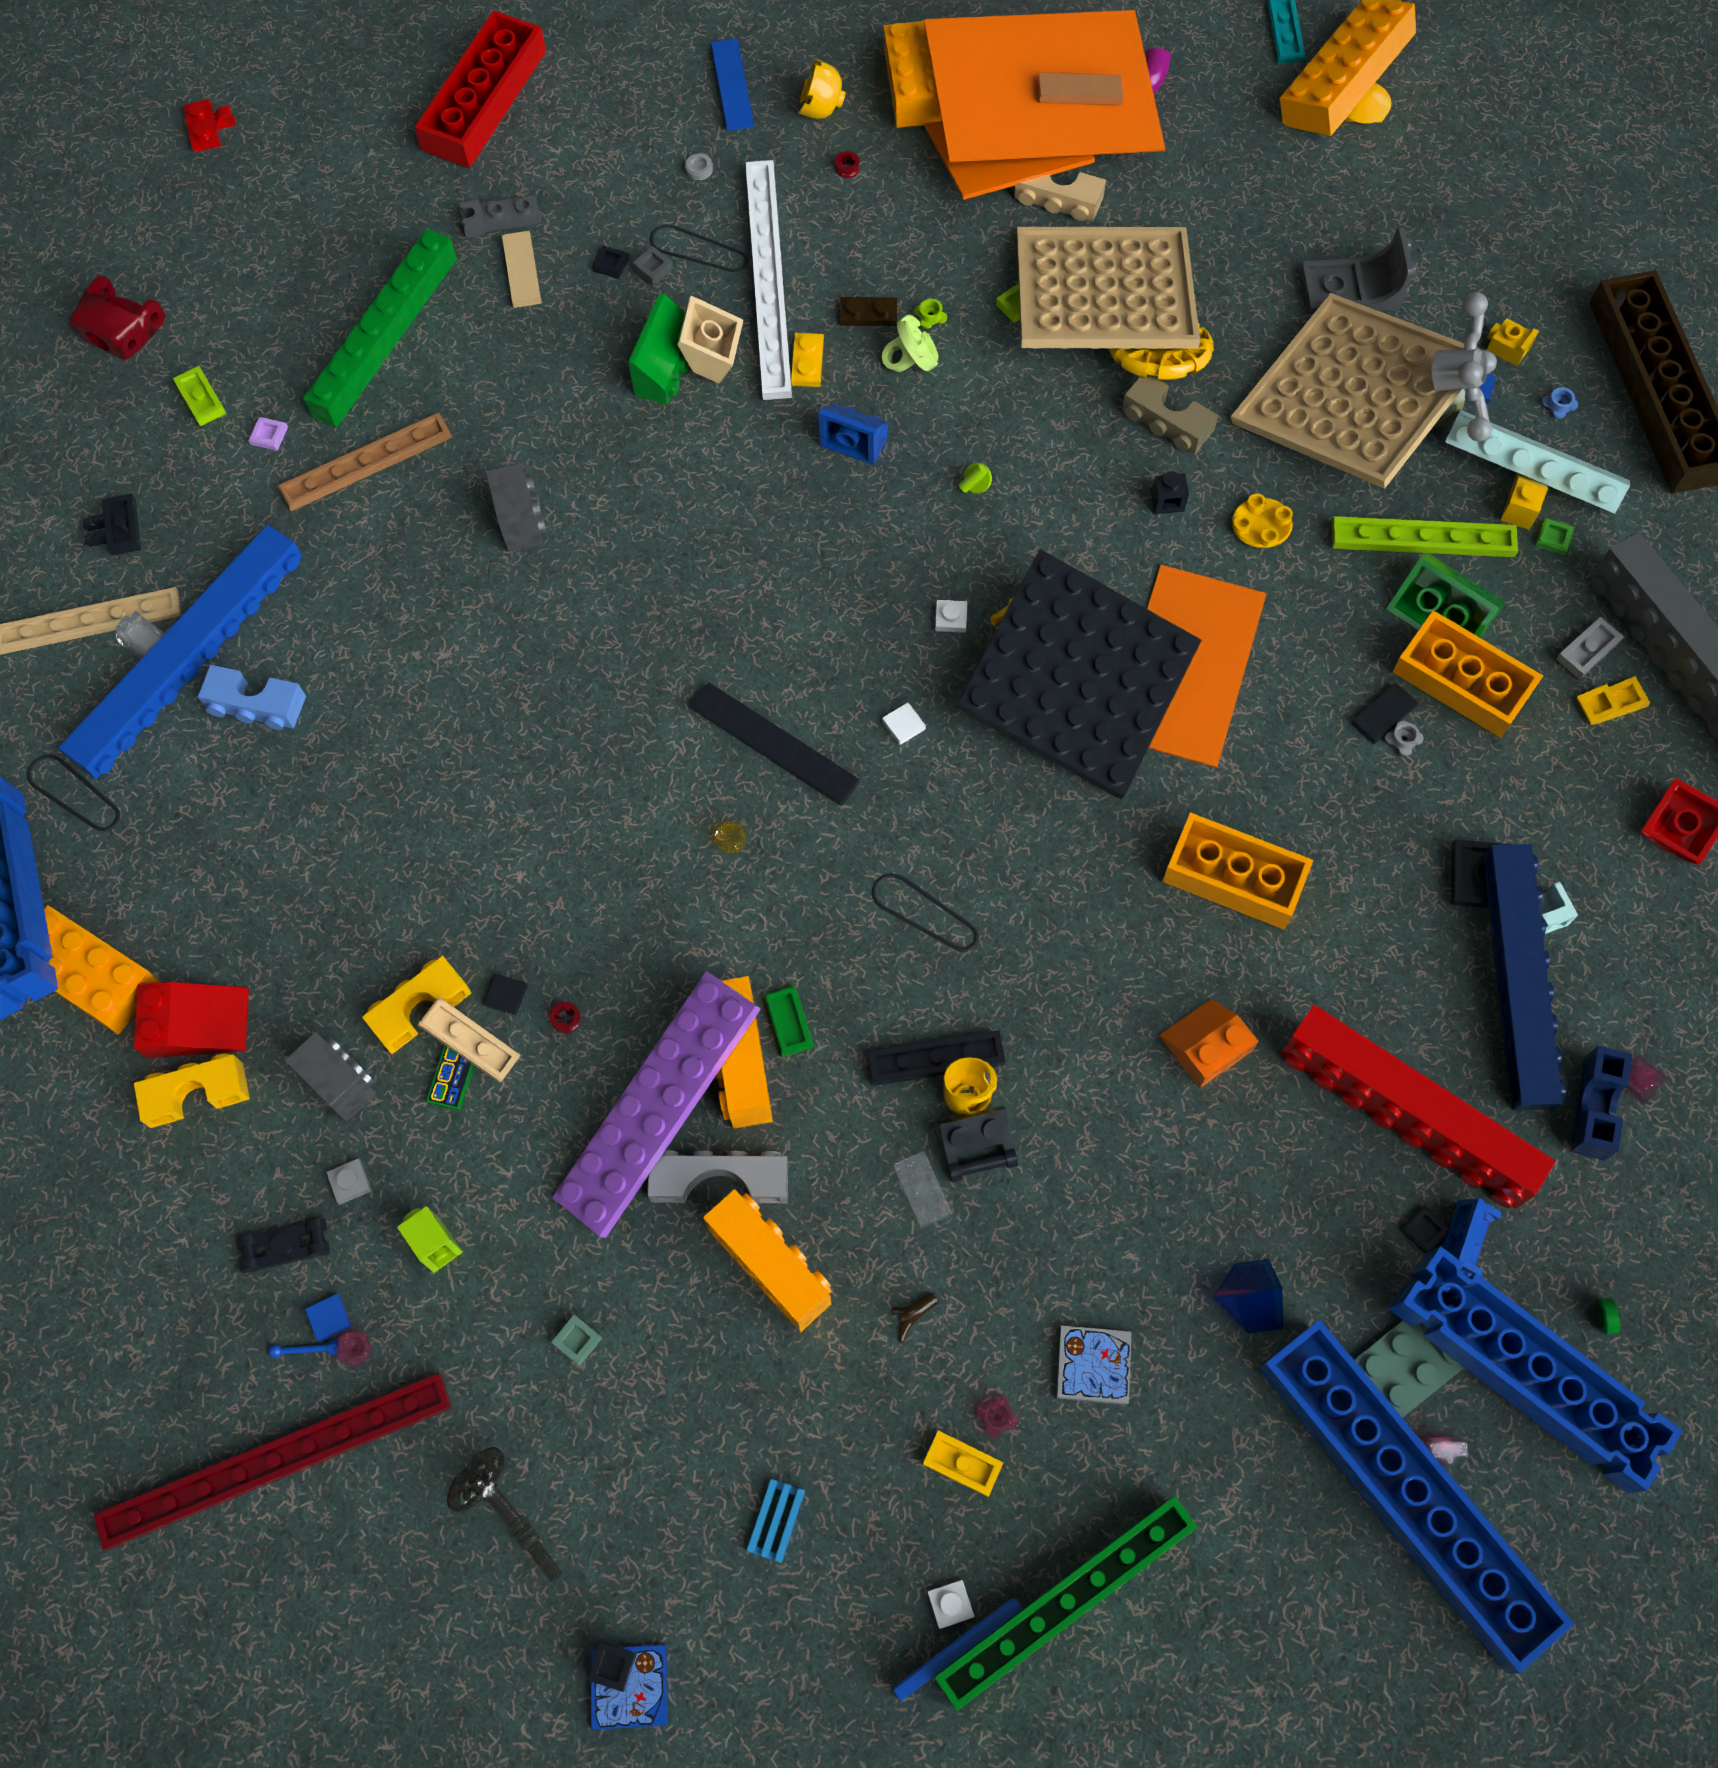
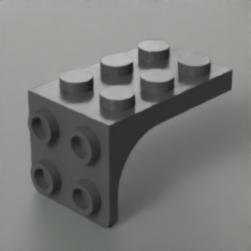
(1372, 281)

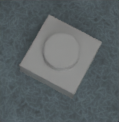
(349, 1181)

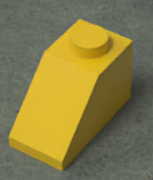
(1524, 501)

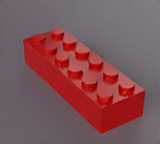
(480, 89)

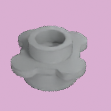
(1408, 730)

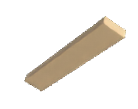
(87, 620)

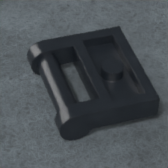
(974, 1133)

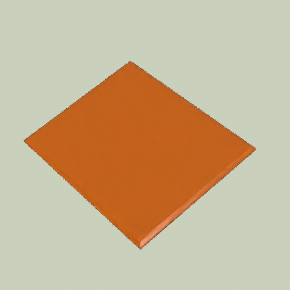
(990, 85)

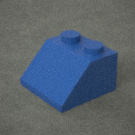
(852, 432)

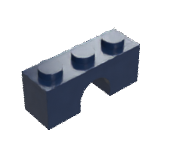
(1602, 1082)

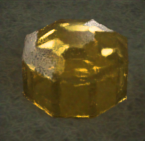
(730, 837)

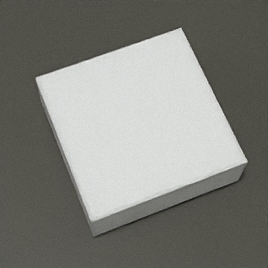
(903, 723)

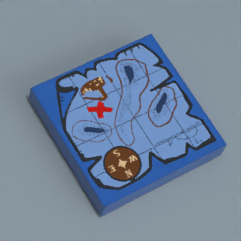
(644, 1698)

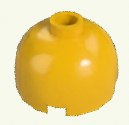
(822, 90)

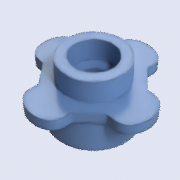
(1562, 395)

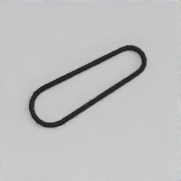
(703, 238)
(82, 779)
(961, 949)

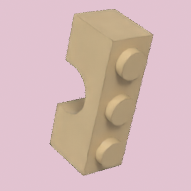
(1078, 199)

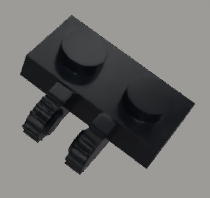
(120, 526)

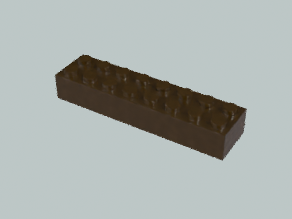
(1661, 377)

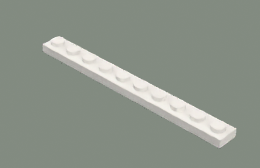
(768, 281)

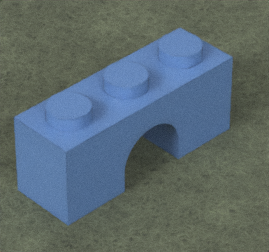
(275, 706)

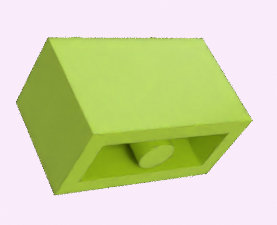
(429, 1238)

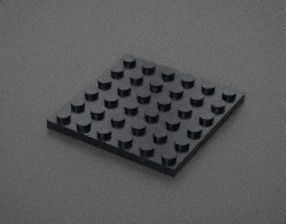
(1079, 674)

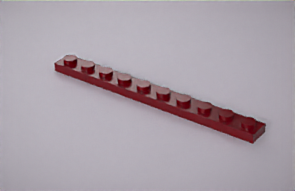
(272, 1462)

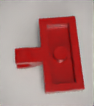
(204, 123)

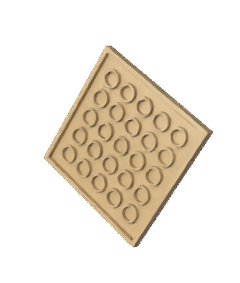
(1106, 288)
(1351, 391)

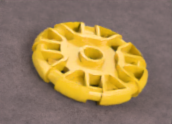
(1166, 362)

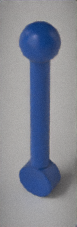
(276, 1350)

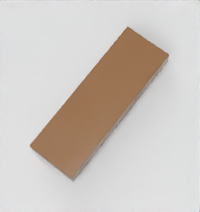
(1080, 88)

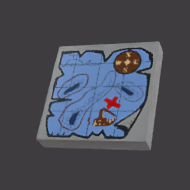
(1094, 1365)

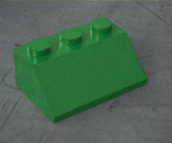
(657, 357)
(1447, 592)

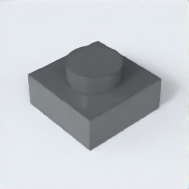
(652, 265)

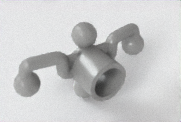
(1468, 367)

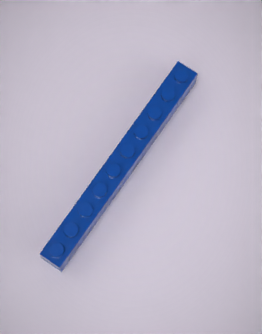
(181, 653)

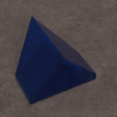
(1253, 1296)

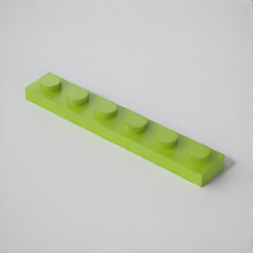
(1424, 536)

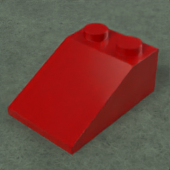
(190, 1019)

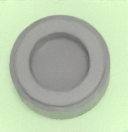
(699, 166)

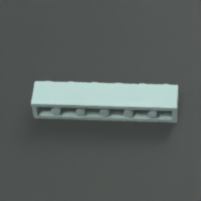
(1542, 464)

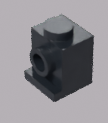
(1169, 486)

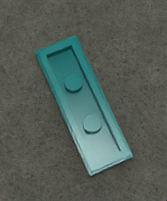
(1286, 31)

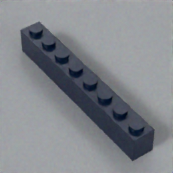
(1523, 978)

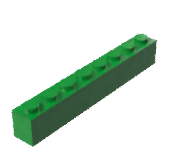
(380, 328)
(1065, 1603)

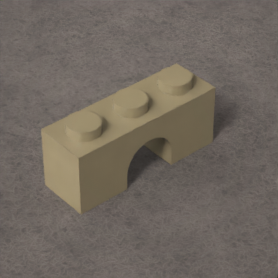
(1185, 428)

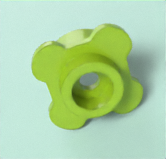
(930, 306)

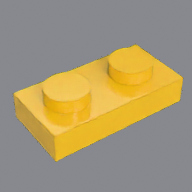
(807, 360)
(962, 1463)

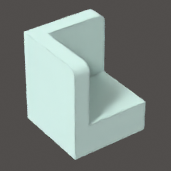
(1556, 908)

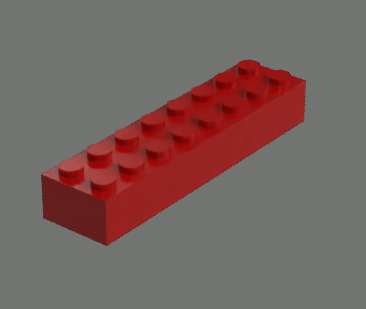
(1417, 1109)

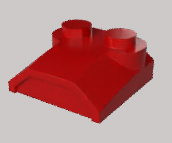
(1684, 822)

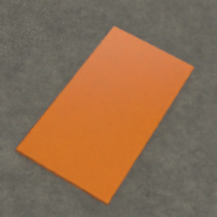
(1226, 622)

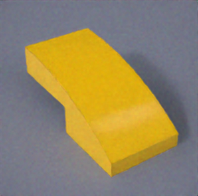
(1613, 701)

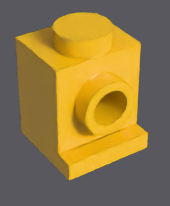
(1511, 341)

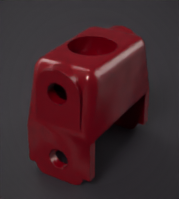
(115, 322)

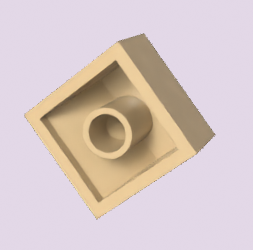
(709, 339)

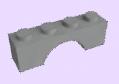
(761, 1175)

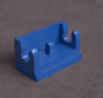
(1468, 1232)

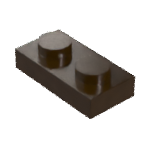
(868, 311)

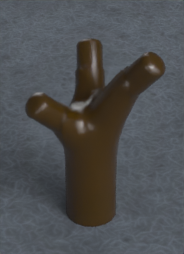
(911, 1313)

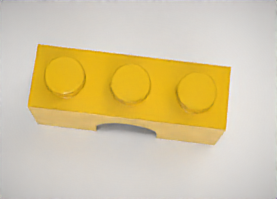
(391, 1016)
(162, 1094)

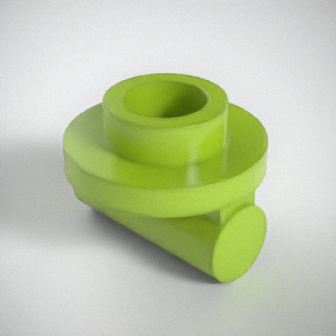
(976, 478)

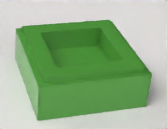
(1554, 536)

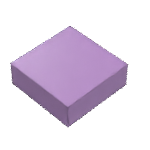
(268, 433)

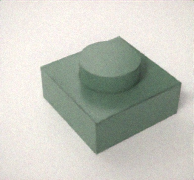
(576, 1340)

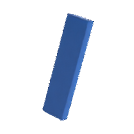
(732, 84)
(957, 1649)

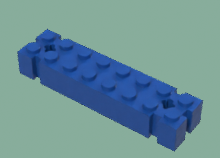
(23, 924)
(1536, 1371)

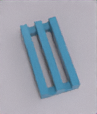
(786, 1490)

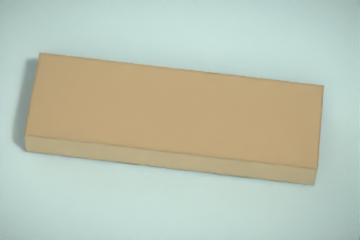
(521, 269)
(469, 1040)

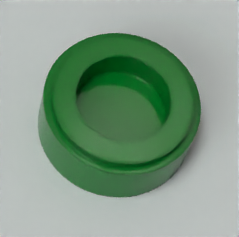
(1607, 1315)

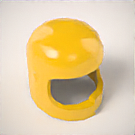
(962, 1075)

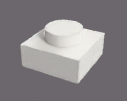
(951, 616)
(950, 1604)

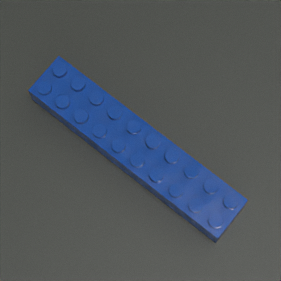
(1417, 1499)

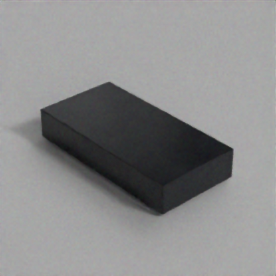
(1384, 713)

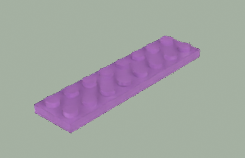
(656, 1104)

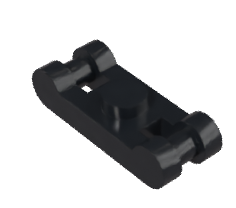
(283, 1245)

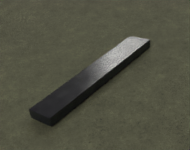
(775, 744)

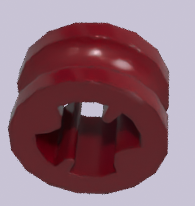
(842, 158)
(569, 1008)

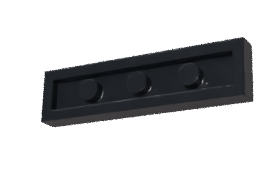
(933, 1057)

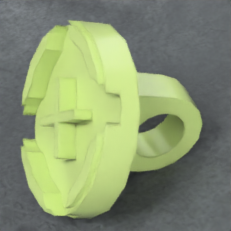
(915, 347)

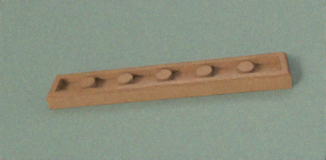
(364, 461)

